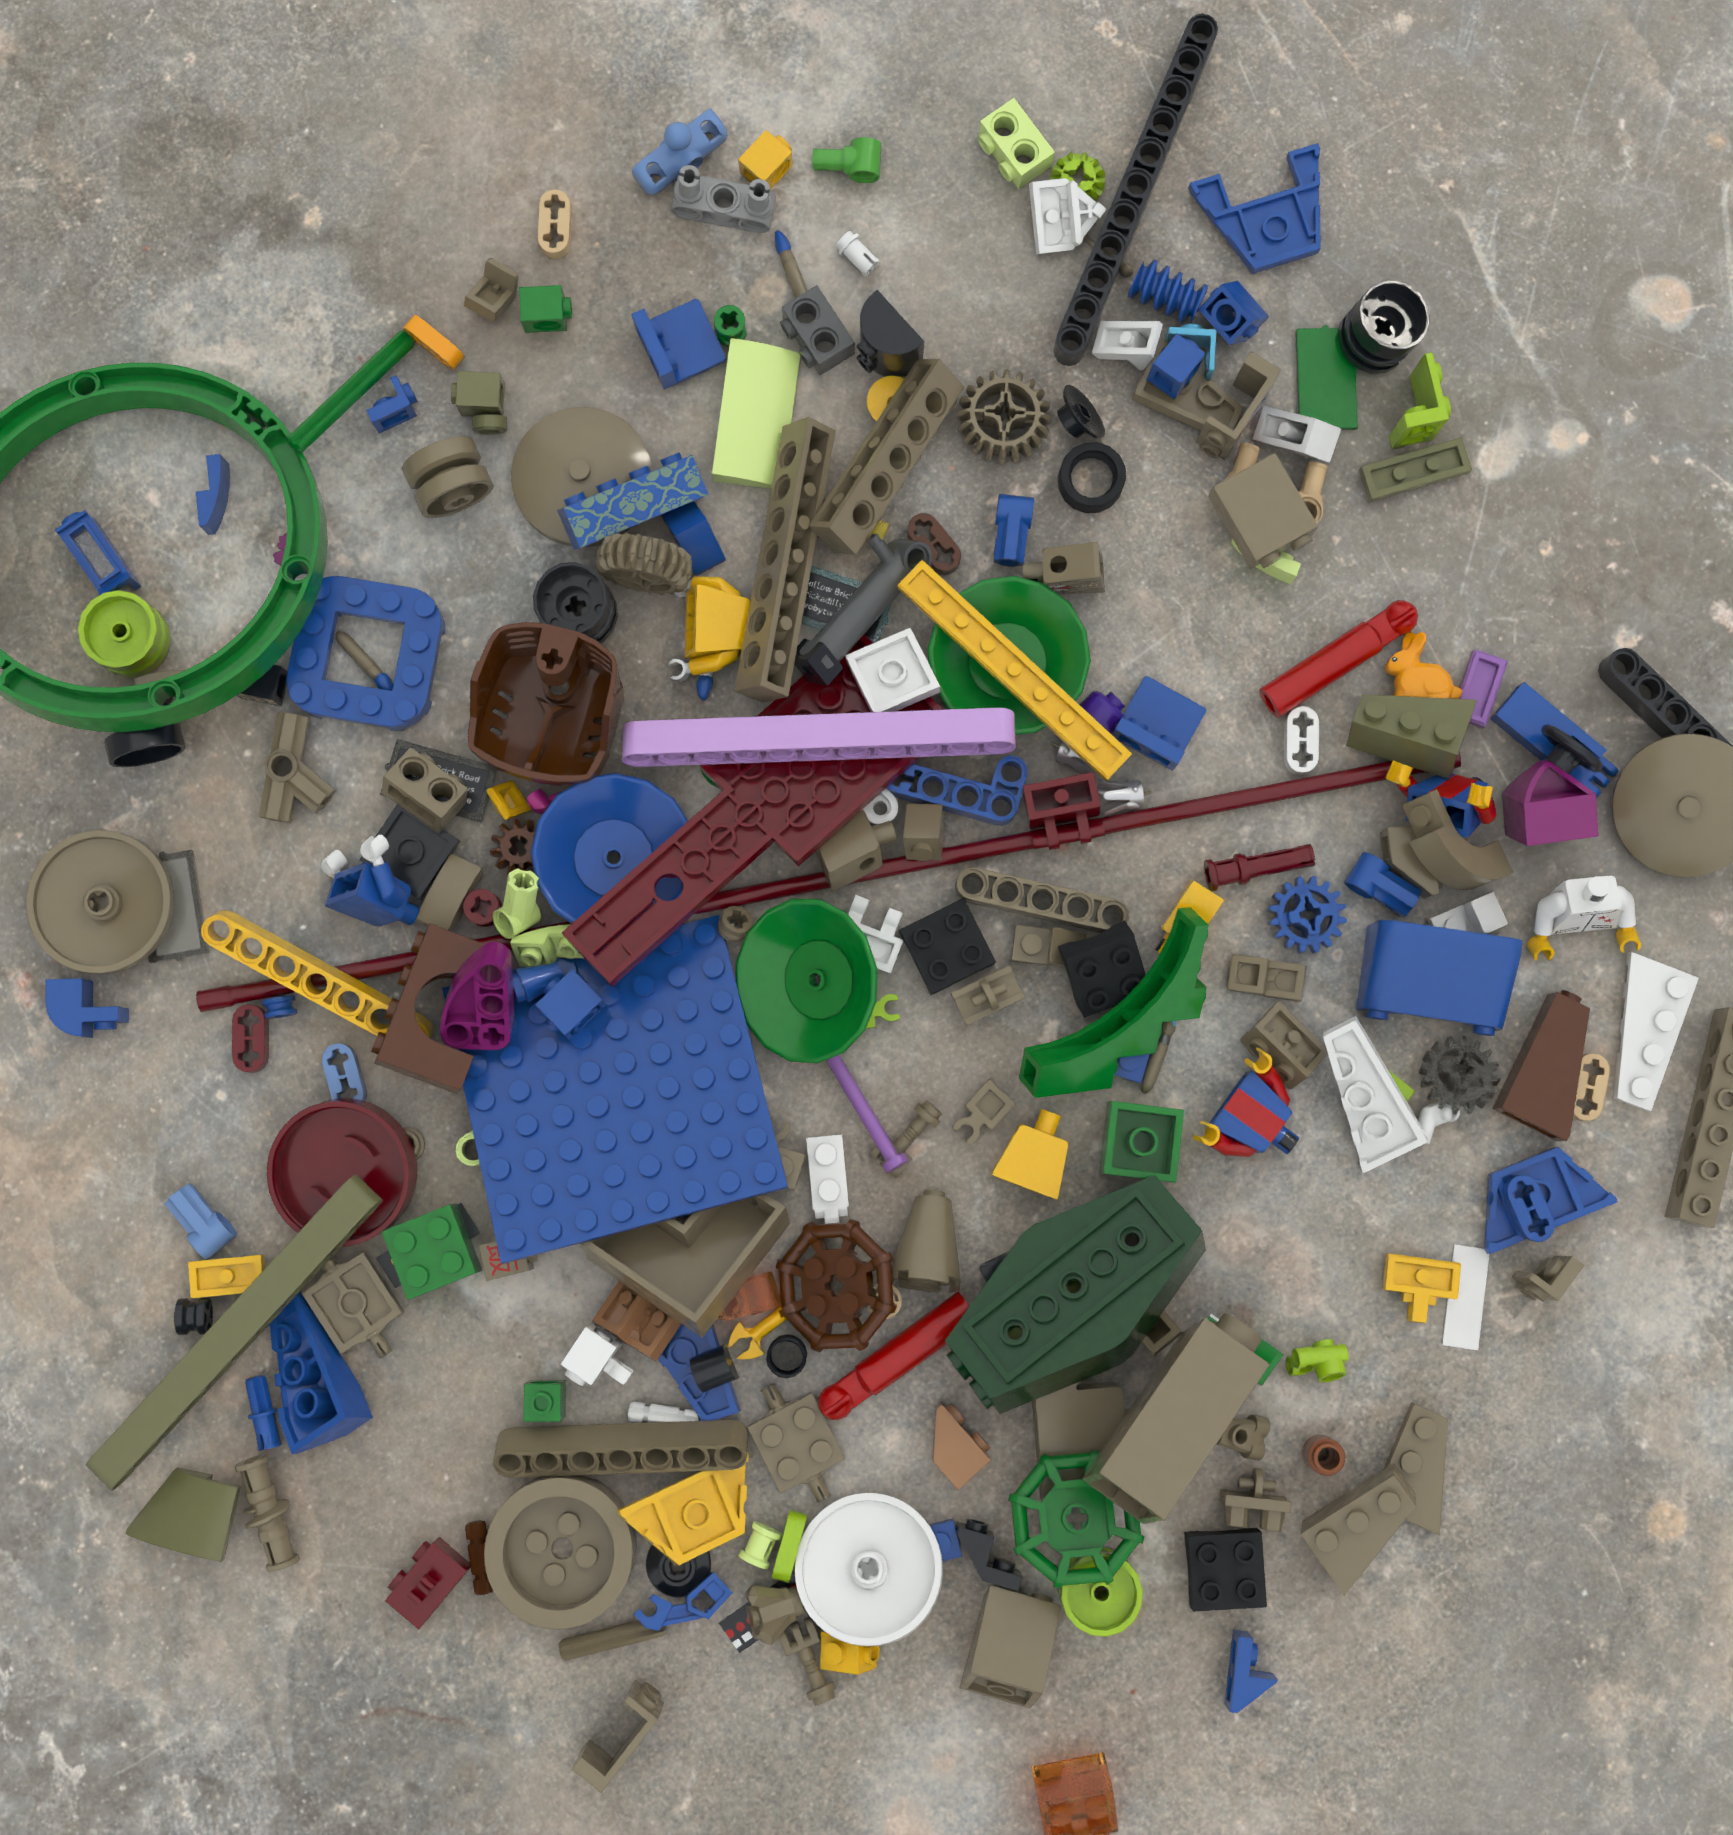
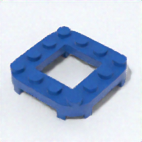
(415, 663)

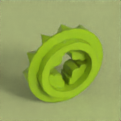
(1091, 171)

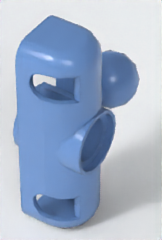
(680, 147)

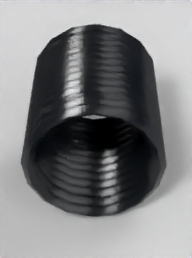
(783, 1373)

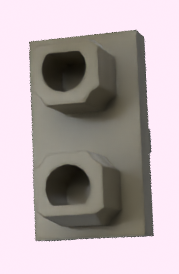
(987, 995)
(1272, 1507)

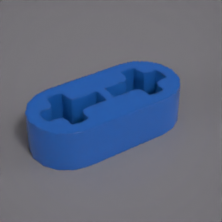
(1536, 1205)

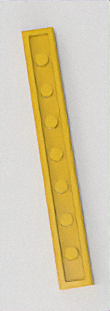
(1014, 670)

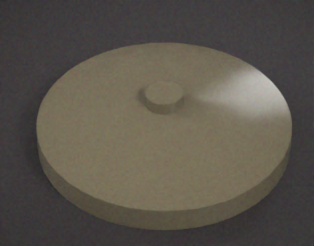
(570, 456)
(1677, 805)
(100, 902)

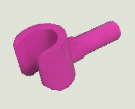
(539, 801)

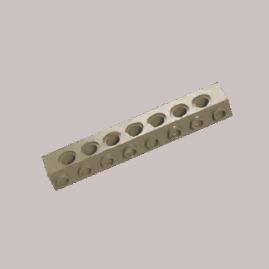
(784, 561)

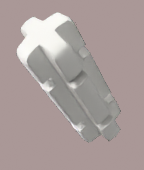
(640, 1412)

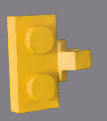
(1421, 1282)

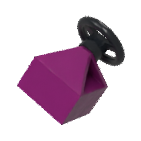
(1548, 802)

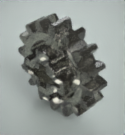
(1472, 1067)

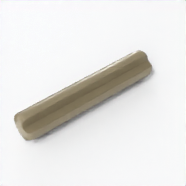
(607, 1639)

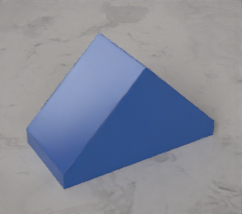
(695, 536)

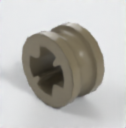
(741, 916)

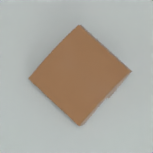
(636, 1322)

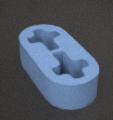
(352, 1072)

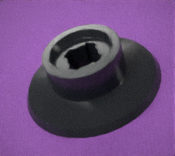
(1079, 414)
(679, 1583)

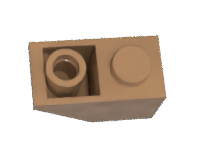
(954, 1449)

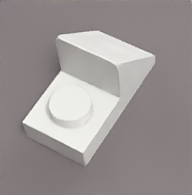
(1127, 341)
(1477, 916)

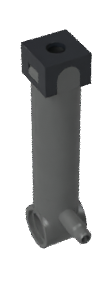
(820, 657)

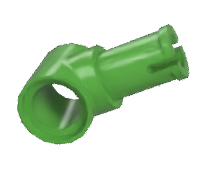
(858, 160)

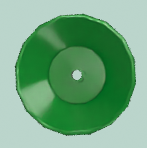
(1037, 624)
(780, 985)

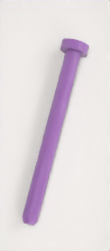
(860, 1104)

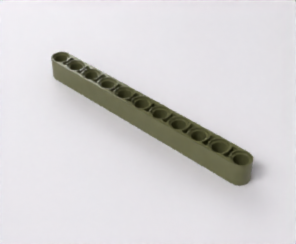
(234, 1332)

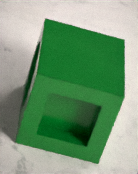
(544, 308)
(544, 1400)

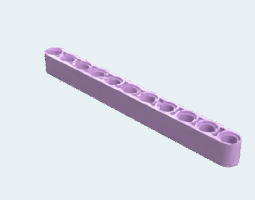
(818, 737)

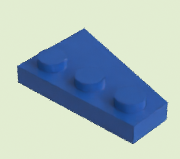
(676, 1358)

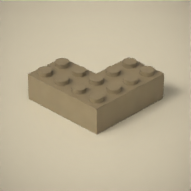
(697, 1265)

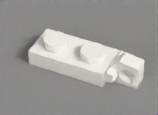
(828, 1177)

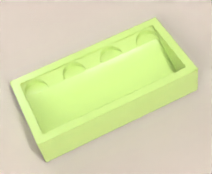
(753, 410)

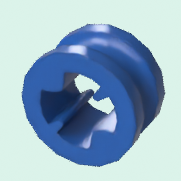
(279, 1007)

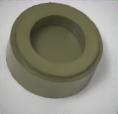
(489, 424)

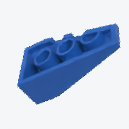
(315, 1382)

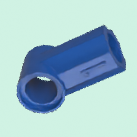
(1013, 521)
(1374, 880)

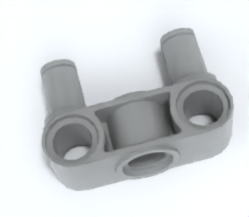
(696, 198)

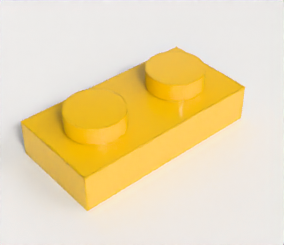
(224, 1275)

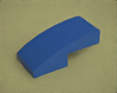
(213, 502)

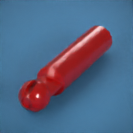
(1338, 658)
(893, 1359)

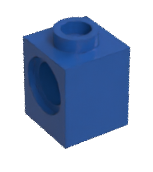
(1176, 365)

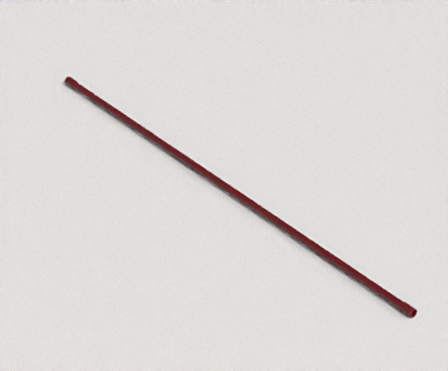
(230, 995)

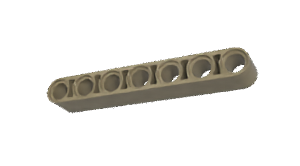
(621, 1448)

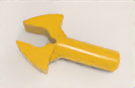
(757, 1333)

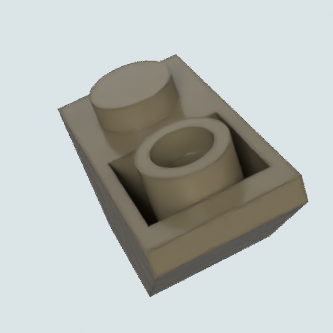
(1405, 863)

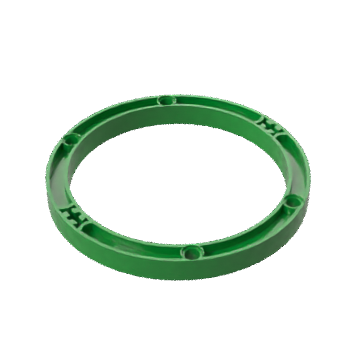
(280, 617)

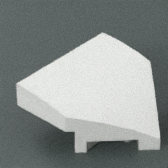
(1061, 214)

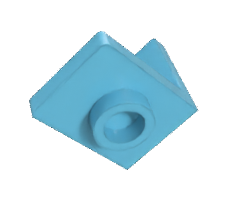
(1203, 338)

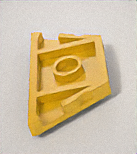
(691, 1513)

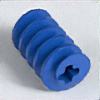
(1167, 291)

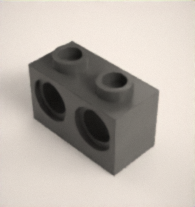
(823, 328)

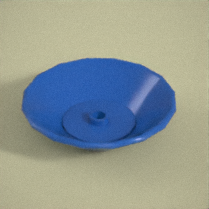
(589, 823)

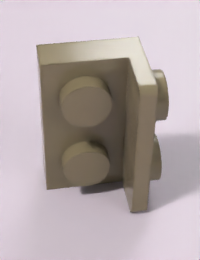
(1288, 1042)
(1550, 1278)

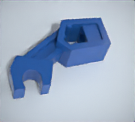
(671, 1614)

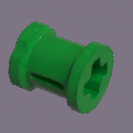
(727, 316)

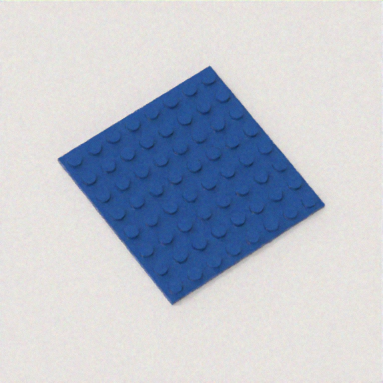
(633, 1115)

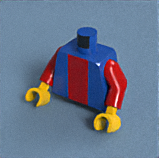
(1464, 798)
(1252, 1114)

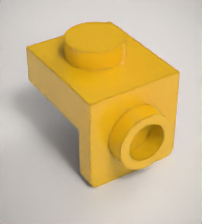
(846, 1657)

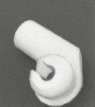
(1433, 1116)

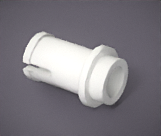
(857, 253)

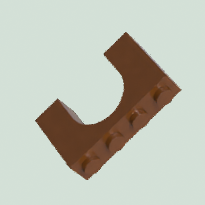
(405, 1045)

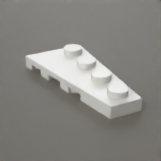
(1650, 1026)
(1374, 1105)

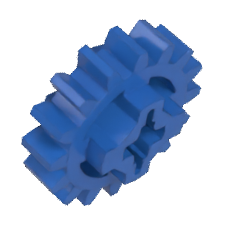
(1304, 900)

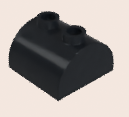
(886, 339)

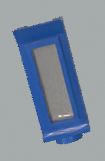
(95, 553)

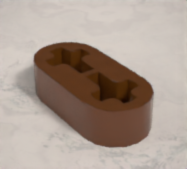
(940, 539)

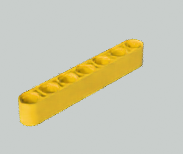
(300, 979)

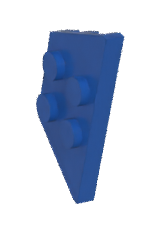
(1565, 1187)

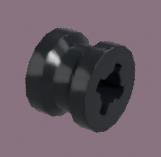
(193, 1316)

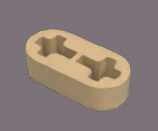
(562, 224)
(1596, 1088)

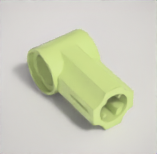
(519, 904)

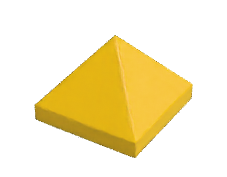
(507, 800)

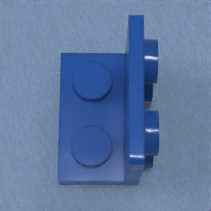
(679, 342)
(1159, 723)

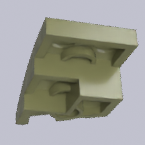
(189, 1515)

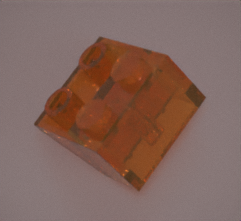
(1076, 1796)

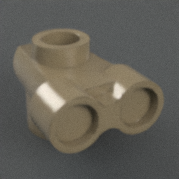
(1247, 1436)

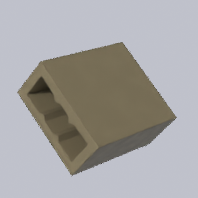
(1263, 512)

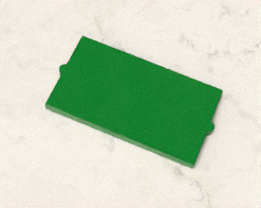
(1325, 378)

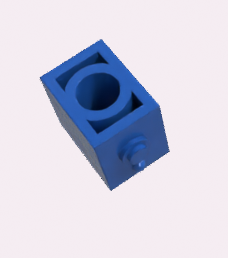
(1233, 312)
(569, 1004)

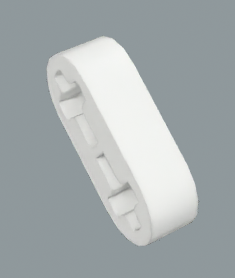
(1310, 740)

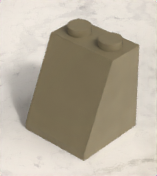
(1011, 1646)

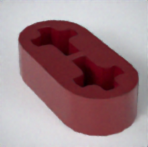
(241, 1038)

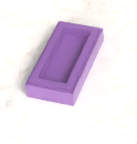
(1482, 683)

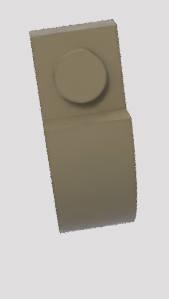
(1446, 852)

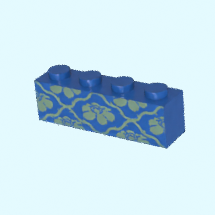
(632, 502)

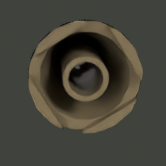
(928, 1246)

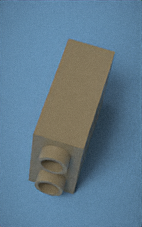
(1178, 1418)

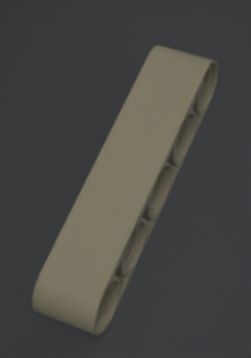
(1024, 906)

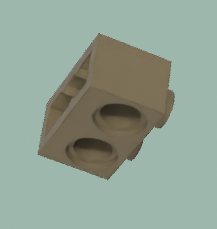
(419, 795)

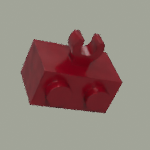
(428, 1582)

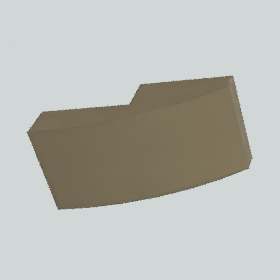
(447, 894)

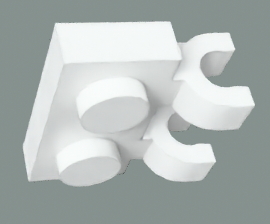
(883, 943)

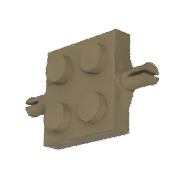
(354, 1304)
(796, 1442)

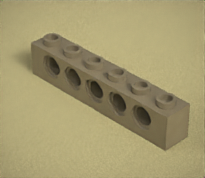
(887, 456)
(1708, 1132)

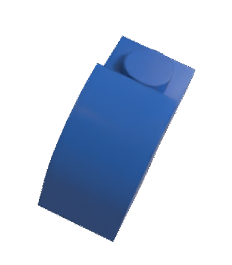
(72, 1010)

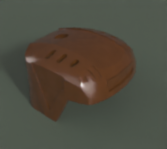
(544, 731)

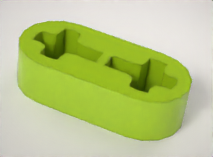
(789, 1546)

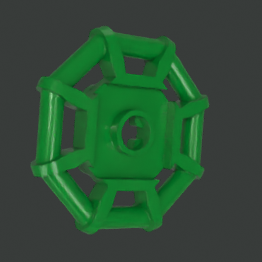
(1062, 1535)

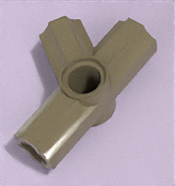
(301, 782)

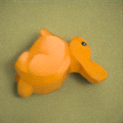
(1419, 678)

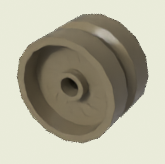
(447, 477)

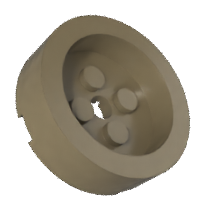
(552, 1588)

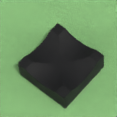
(947, 946)
(1103, 968)
(1225, 1569)

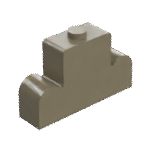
(1076, 1422)

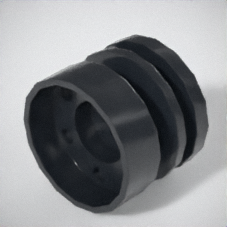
(1383, 326)
(573, 585)
(144, 746)

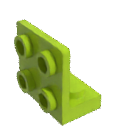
(1432, 408)

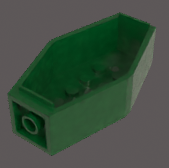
(1085, 1331)

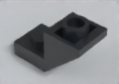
(978, 1544)

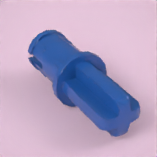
(262, 1413)

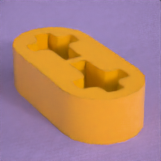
(434, 342)

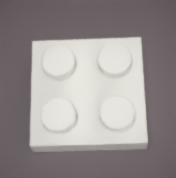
(893, 673)

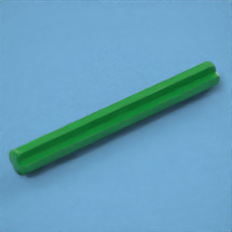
(350, 391)

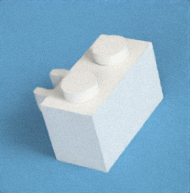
(593, 1355)

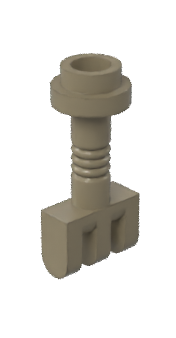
(926, 1115)
(821, 1691)

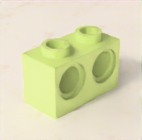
(1023, 141)

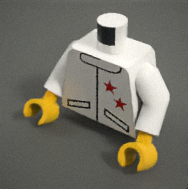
(1584, 906)

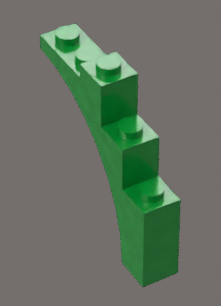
(1132, 1027)

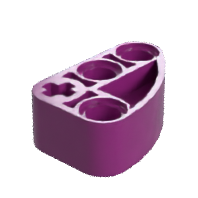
(471, 1011)

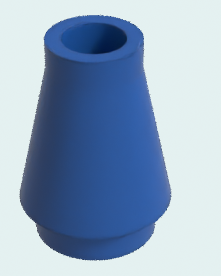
(531, 981)

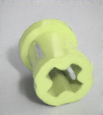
(760, 1545)

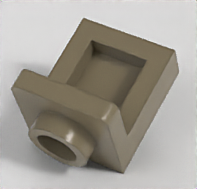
(493, 291)

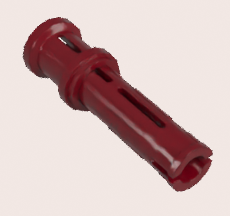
(1242, 868)

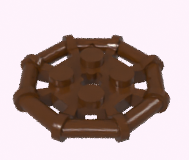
(816, 1285)

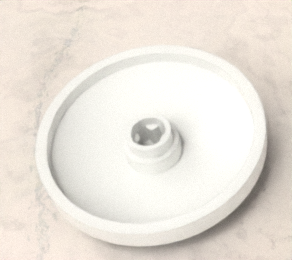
(869, 1569)

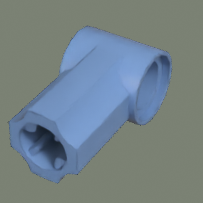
(206, 1229)

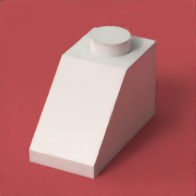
(1297, 433)

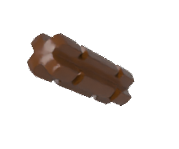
(476, 1533)

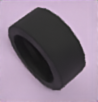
(1100, 452)

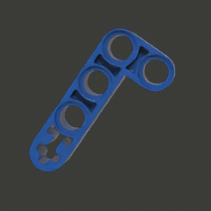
(954, 784)

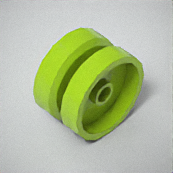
(124, 634)
(1110, 1610)

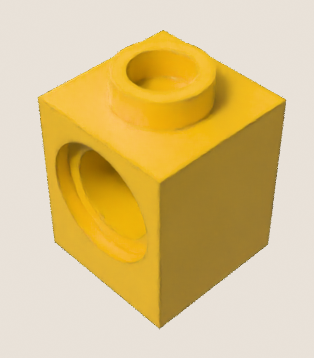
(766, 159)

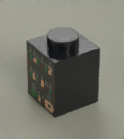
(268, 688)

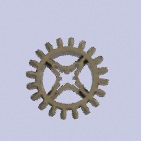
(991, 416)
(644, 563)

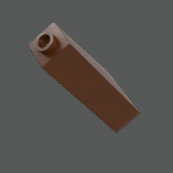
(1547, 1069)

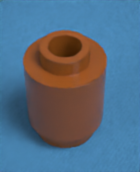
(1334, 1458)

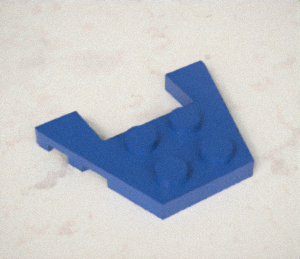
(1272, 227)

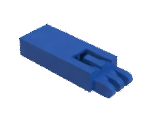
(1523, 718)

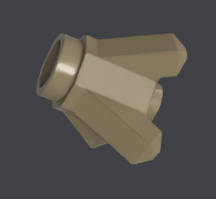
(772, 1611)

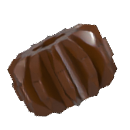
(507, 846)

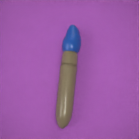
(789, 263)
(381, 679)

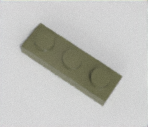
(1415, 469)

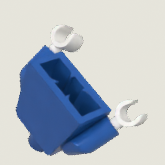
(368, 889)

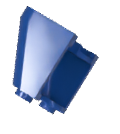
(1438, 974)

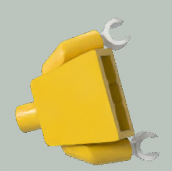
(713, 626)

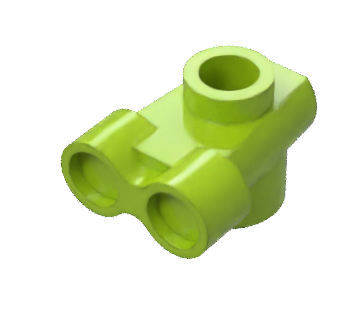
(1322, 1357)

